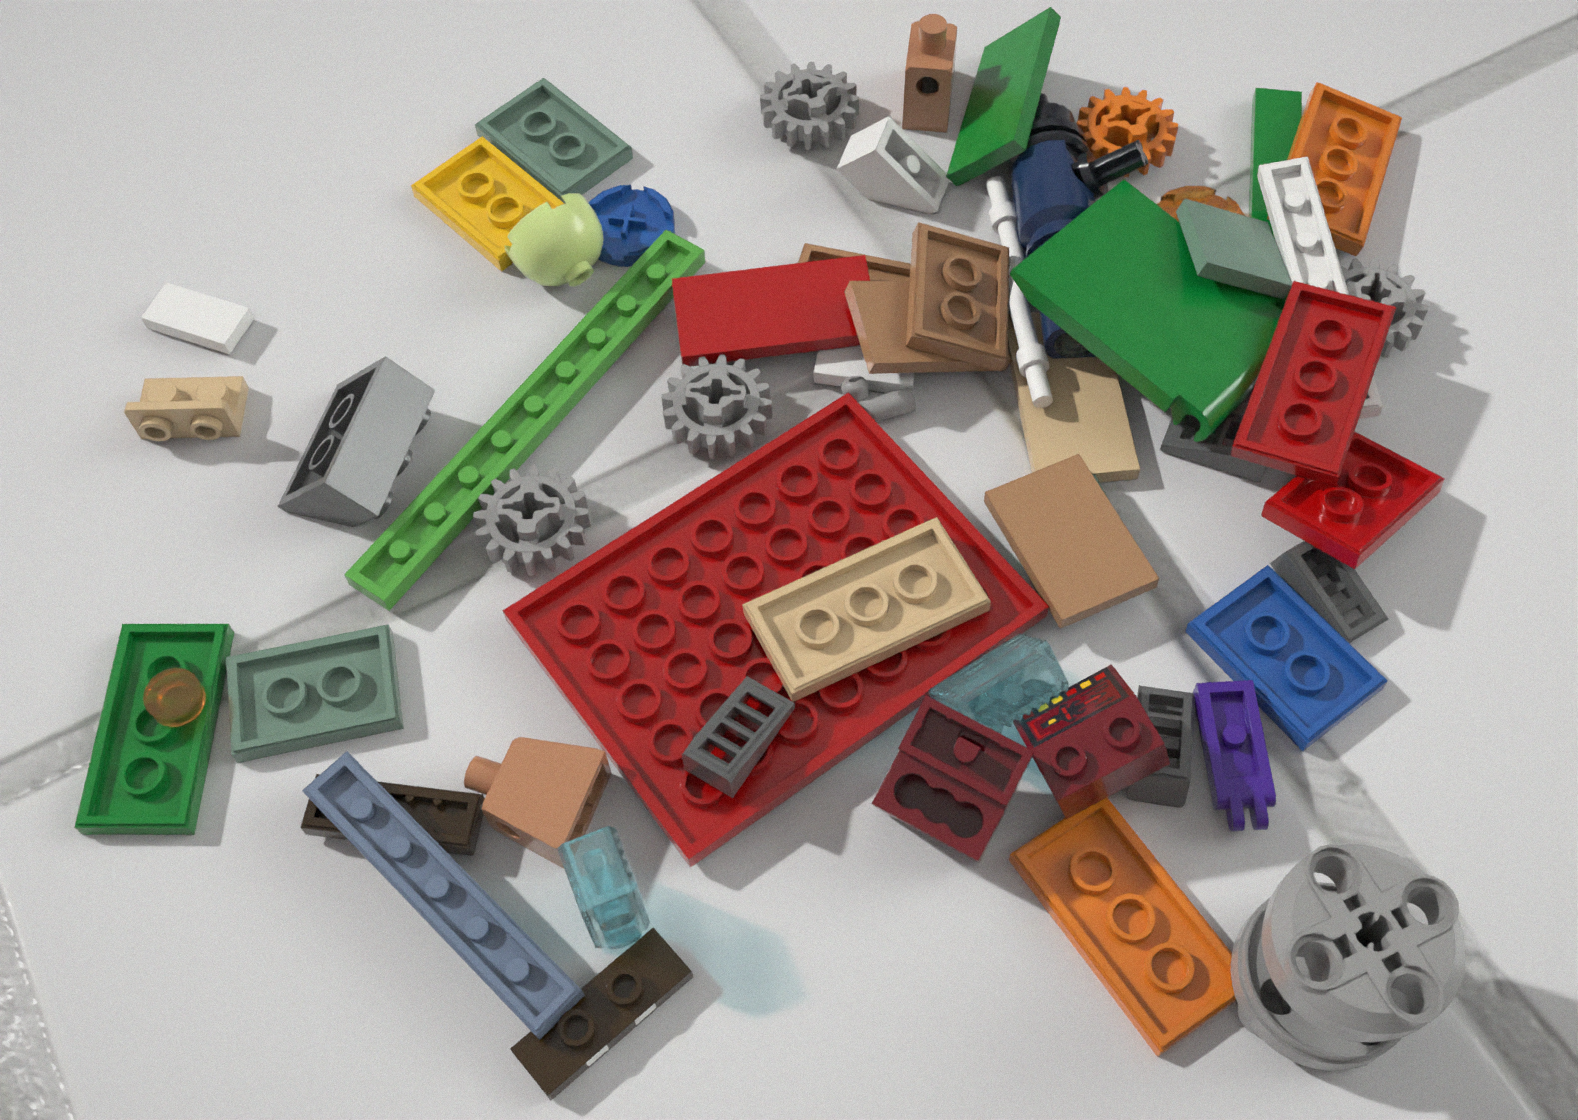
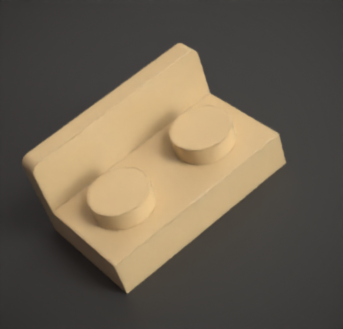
(189, 408)

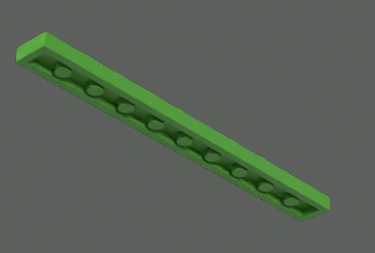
(522, 422)

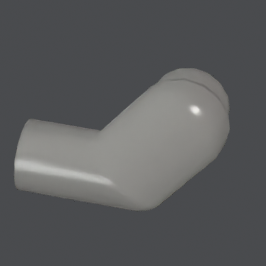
(879, 406)

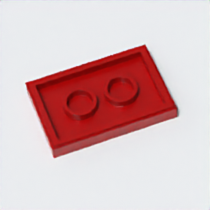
(1367, 507)

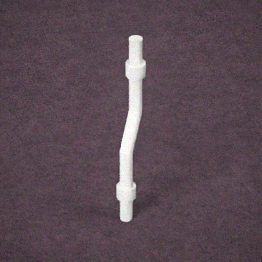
(1031, 355)

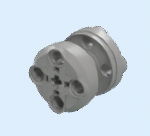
(1348, 957)

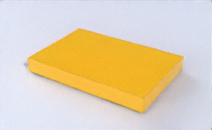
(482, 197)

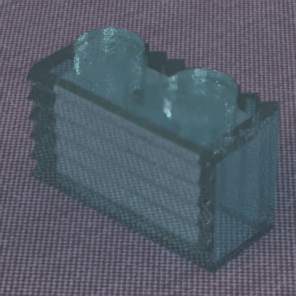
(1004, 683)
(605, 888)

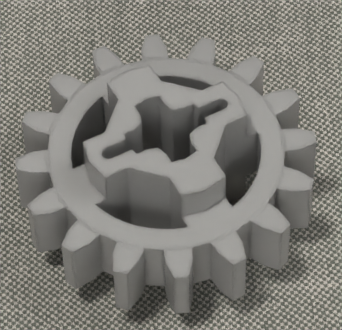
(809, 105)
(1389, 289)
(717, 406)
(537, 514)

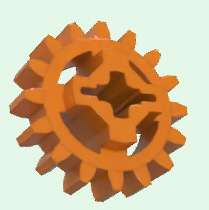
(1125, 120)

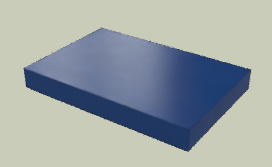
(1298, 662)

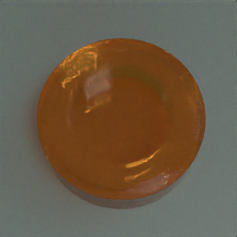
(174, 697)

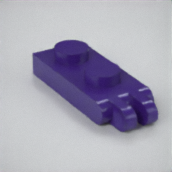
(1235, 752)

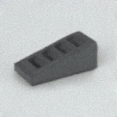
(1211, 454)
(1297, 575)
(731, 776)
(1171, 783)

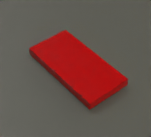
(767, 310)
(1313, 383)

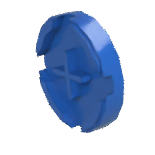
(630, 222)

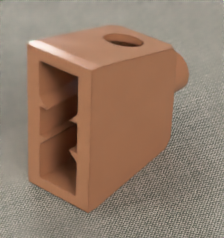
(929, 55)
(541, 792)

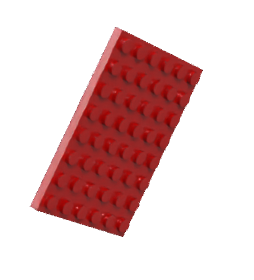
(658, 636)

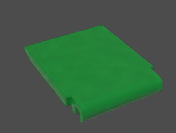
(1134, 300)

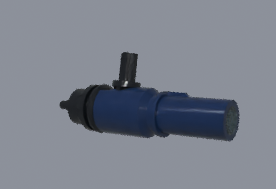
(1056, 184)

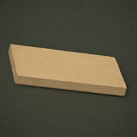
(1083, 418)
(865, 608)

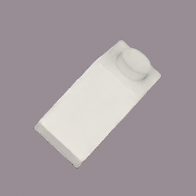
(893, 168)

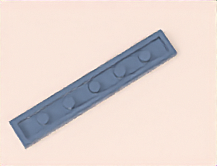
(444, 895)

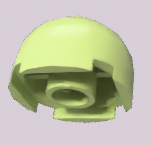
(557, 243)

